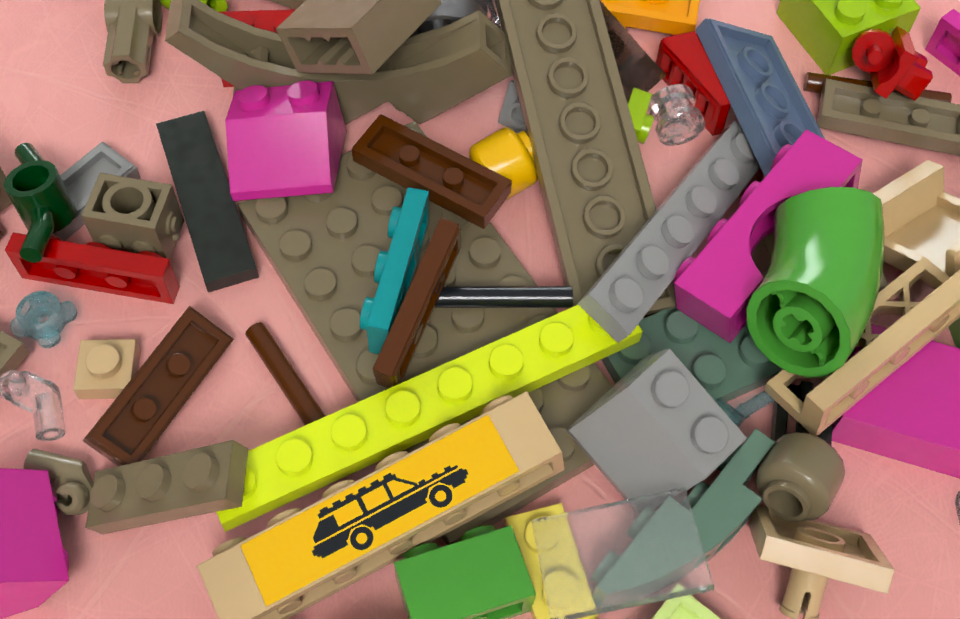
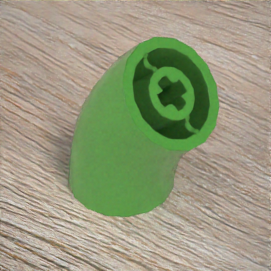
(819, 280)

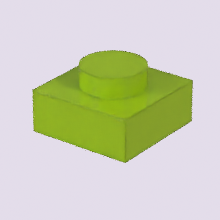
(638, 105)

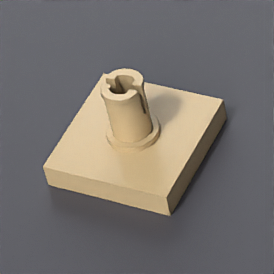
(815, 554)

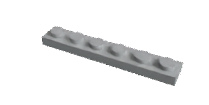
(671, 235)

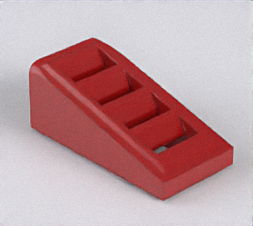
(687, 64)

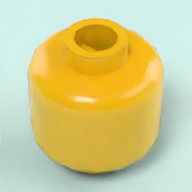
(509, 156)

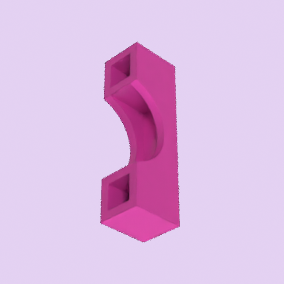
(723, 276)

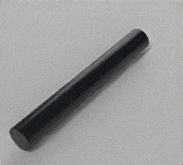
(505, 297)

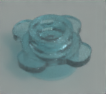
(36, 307)

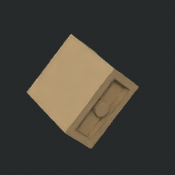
(921, 220)

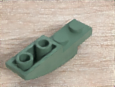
(728, 503)

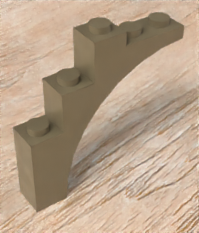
(419, 78)

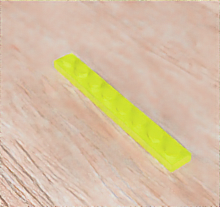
(417, 409)

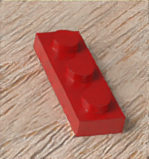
(99, 269)

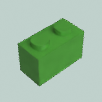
(466, 579)

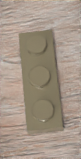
(897, 119)
(168, 488)

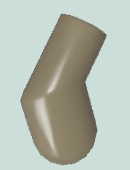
(70, 479)

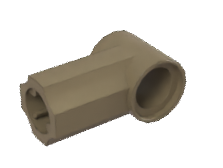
(130, 37)

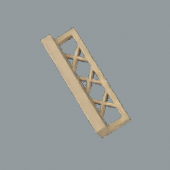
(881, 352)

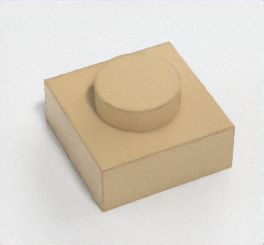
(105, 367)

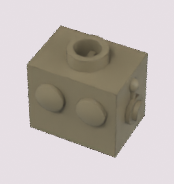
(133, 215)

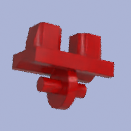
(891, 62)

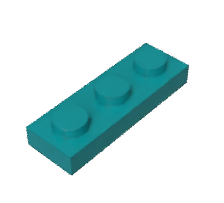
(396, 267)

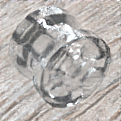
(676, 115)

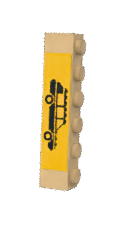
(384, 514)

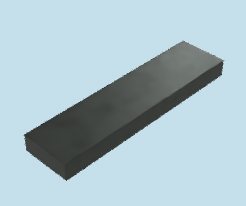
(207, 202)

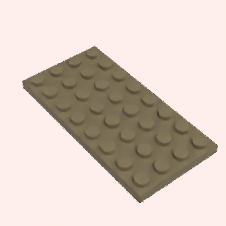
(327, 261)

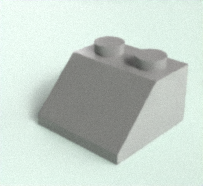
(656, 429)

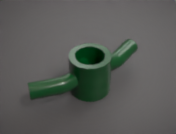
(39, 200)

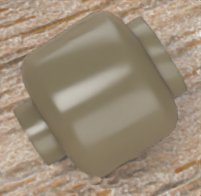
(800, 477)

